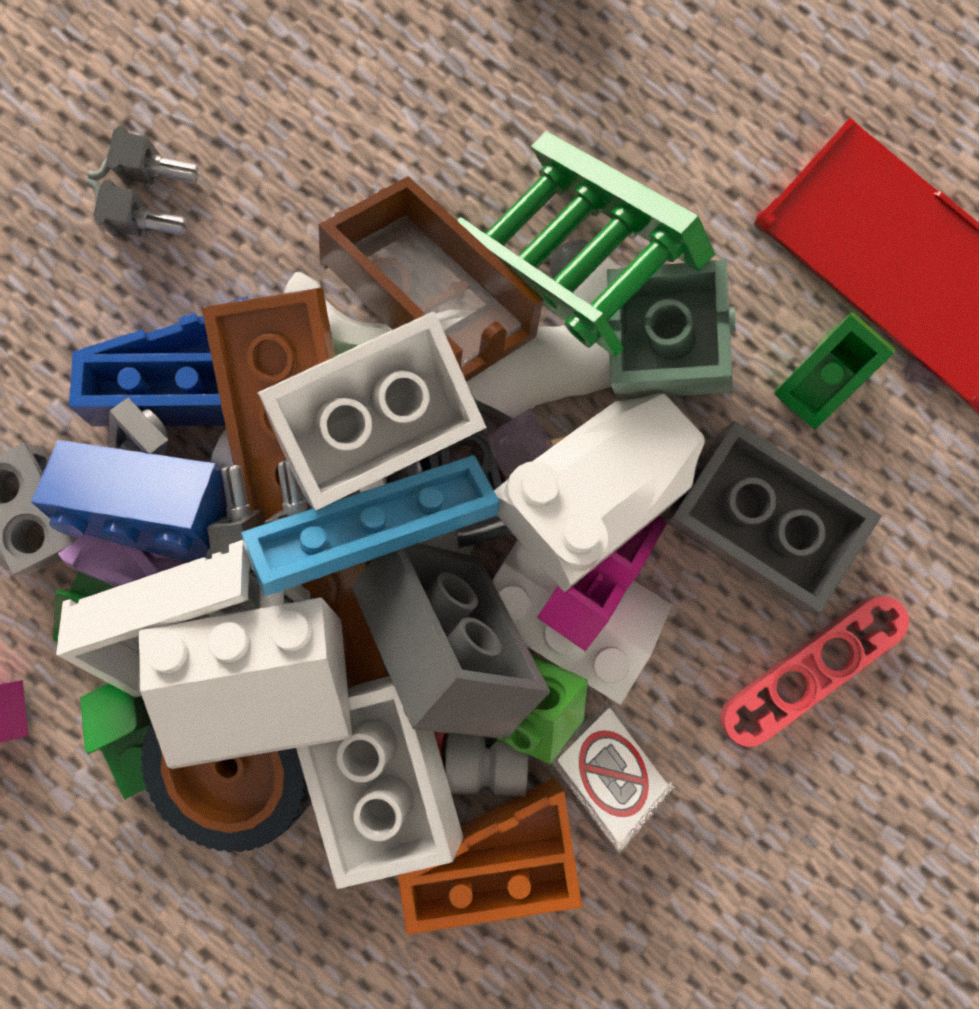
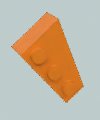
(506, 867)

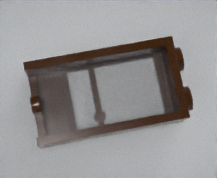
(417, 259)

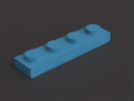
(369, 525)

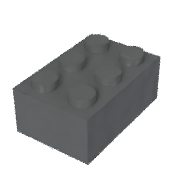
(773, 518)
(448, 642)

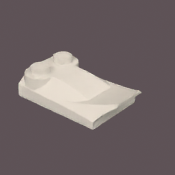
(601, 485)

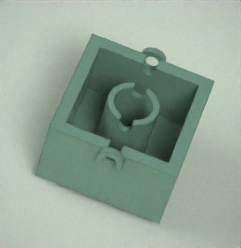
(675, 334)

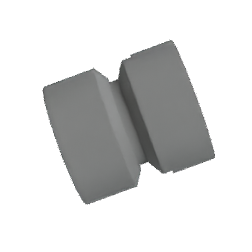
(485, 762)

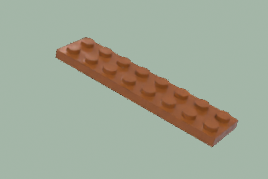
(252, 349)

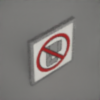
(611, 777)

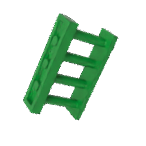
(633, 212)

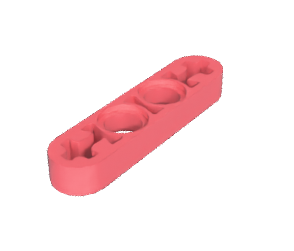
(817, 676)

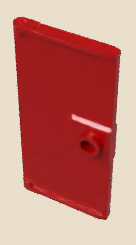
(888, 250)

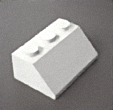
(371, 411)
(616, 653)
(246, 683)
(381, 792)

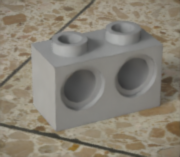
(21, 515)

